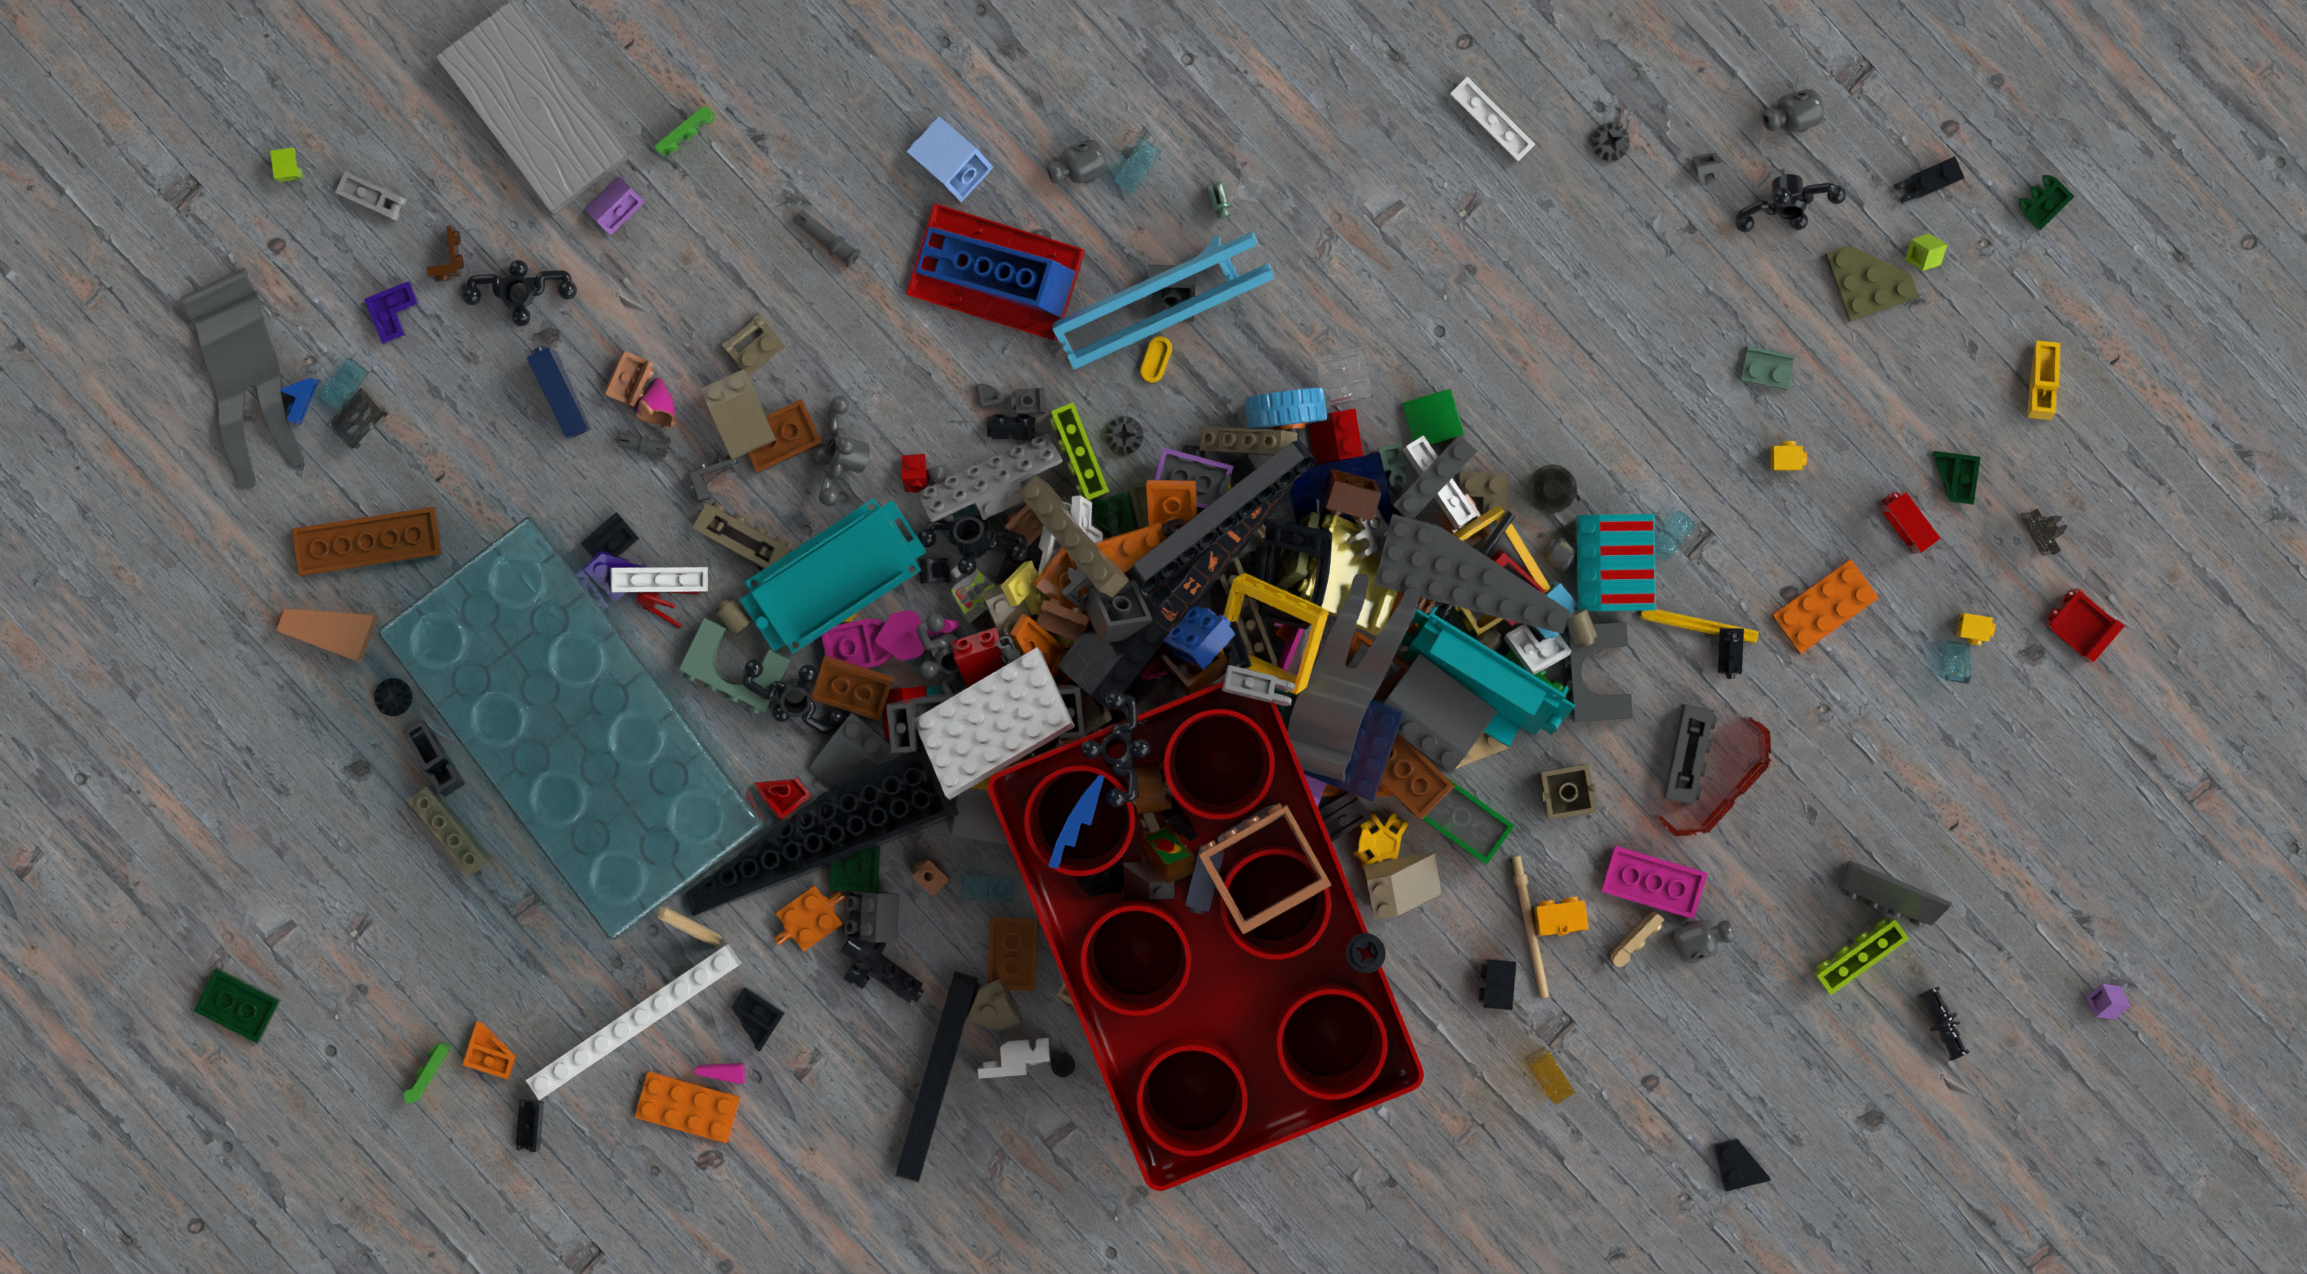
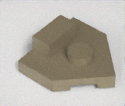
(993, 1007)

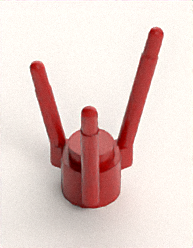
(651, 599)

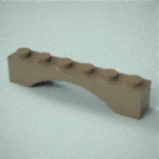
(1085, 553)

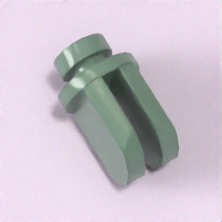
(1217, 207)

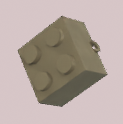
(1567, 791)

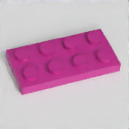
(1654, 882)

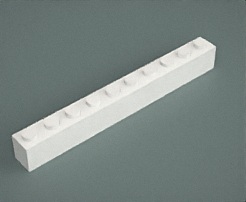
(633, 1021)

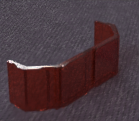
(1729, 801)

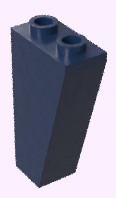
(558, 391)

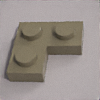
(1490, 486)

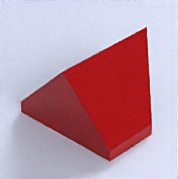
(783, 795)

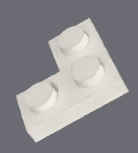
(1082, 513)
(1533, 654)

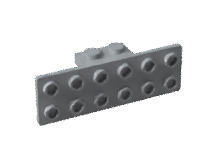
(993, 483)

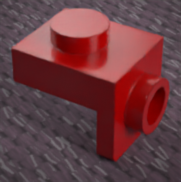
(914, 472)

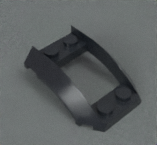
(1297, 538)

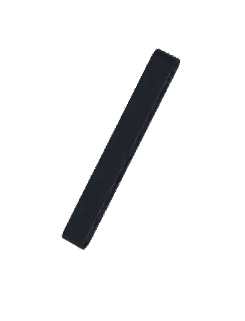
(1222, 516)
(936, 1076)

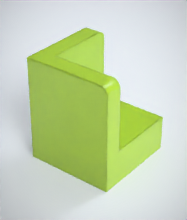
(285, 165)
(1926, 252)

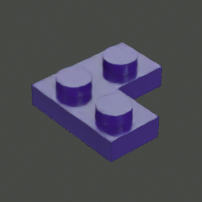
(384, 309)

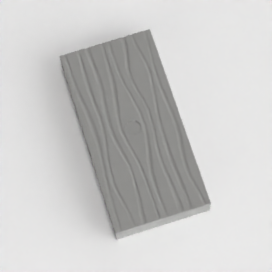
(533, 106)

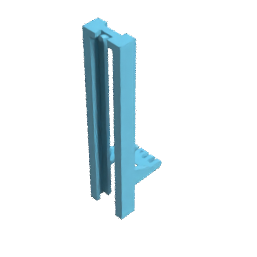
(1211, 255)

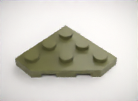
(1868, 282)
(1294, 563)

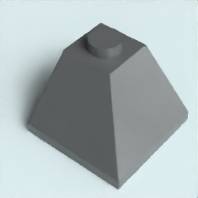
(1144, 882)

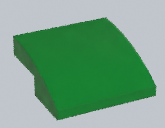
(1433, 417)

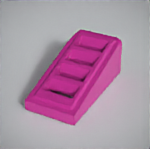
(727, 1072)

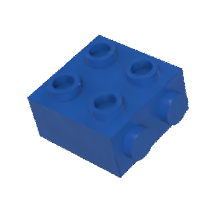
(1199, 636)

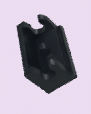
(529, 1125)

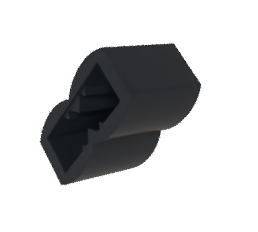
(1498, 985)

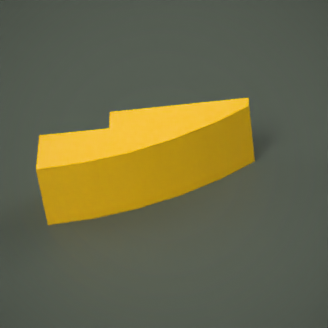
(2044, 380)

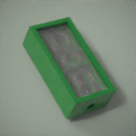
(1469, 824)

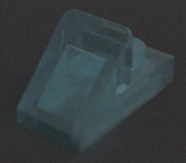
(1956, 662)

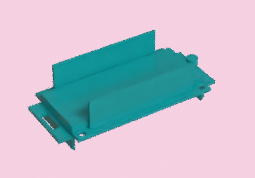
(832, 576)
(1511, 690)

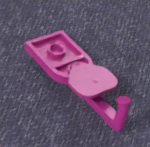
(875, 641)

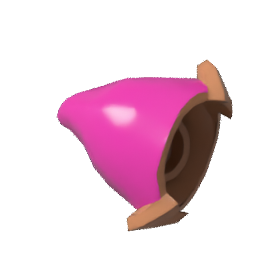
(657, 405)

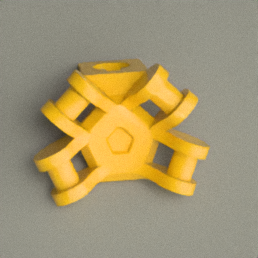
(1383, 843)

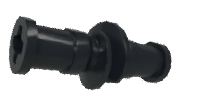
(1943, 1023)

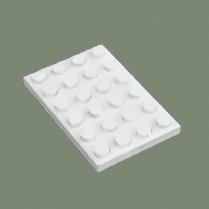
(993, 723)

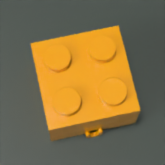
(1554, 918)

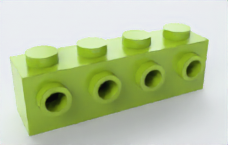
(1079, 449)
(1860, 956)

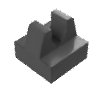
(1707, 164)

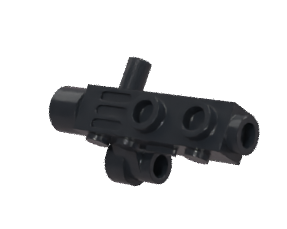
(871, 962)

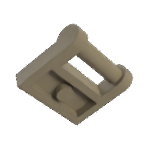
(759, 350)

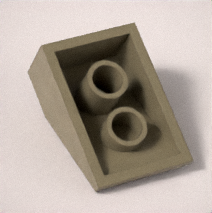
(738, 414)
(1401, 884)

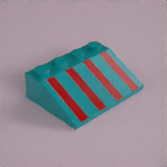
(1616, 562)

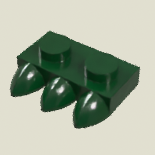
(2046, 203)

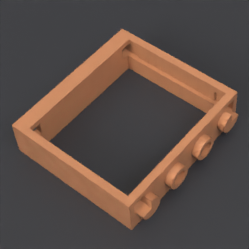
(1286, 903)

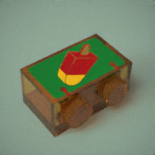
(1168, 854)

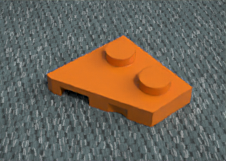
(489, 1053)

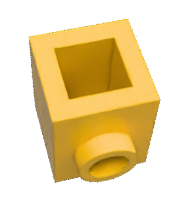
(1787, 457)
(1975, 628)

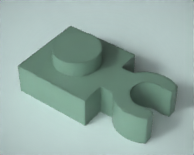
(1393, 459)

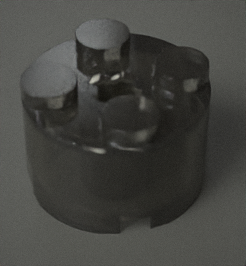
(1560, 478)

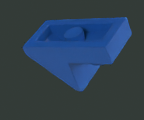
(304, 393)

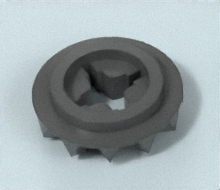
(1606, 152)
(1133, 442)

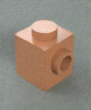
(930, 876)

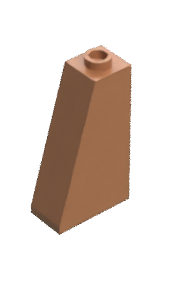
(334, 631)

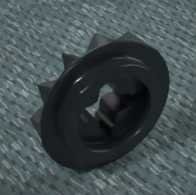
(403, 702)
(1376, 950)

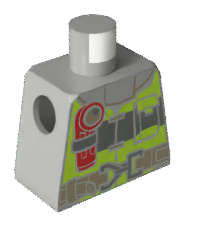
(968, 592)

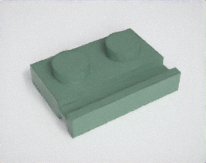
(1767, 368)

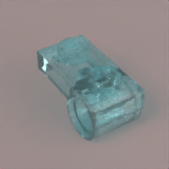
(1673, 535)

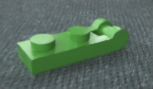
(686, 130)
(426, 1073)

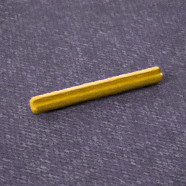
(1693, 623)

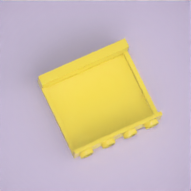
(1342, 571)

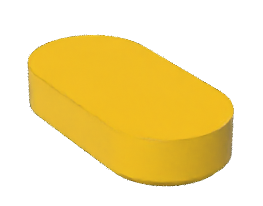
(1156, 359)

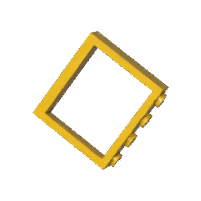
(1497, 513)
(1290, 604)

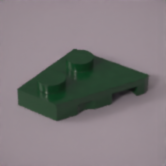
(1958, 475)

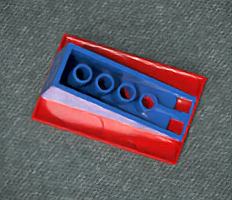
(995, 272)

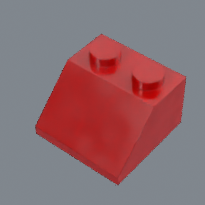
(1336, 437)

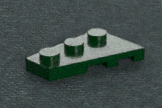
(1114, 515)

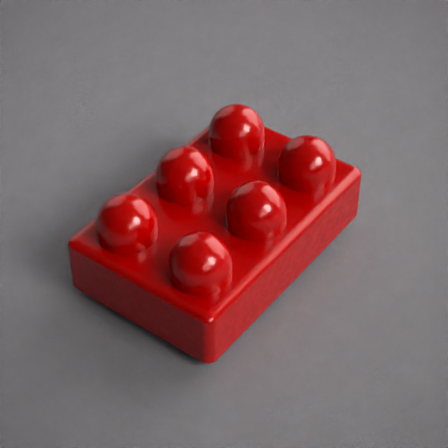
(1197, 1028)

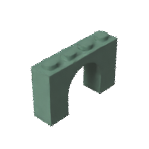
(701, 665)

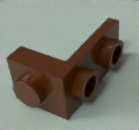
(443, 272)

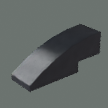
(433, 758)

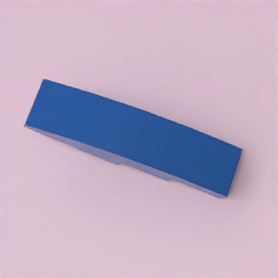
(1082, 813)

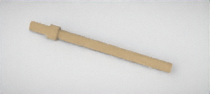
(1521, 881)

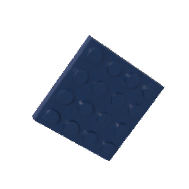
(1370, 751)

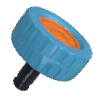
(1286, 409)

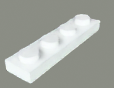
(1492, 119)
(1450, 496)
(658, 579)

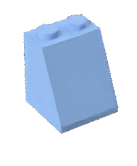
(950, 159)

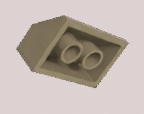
(1001, 613)

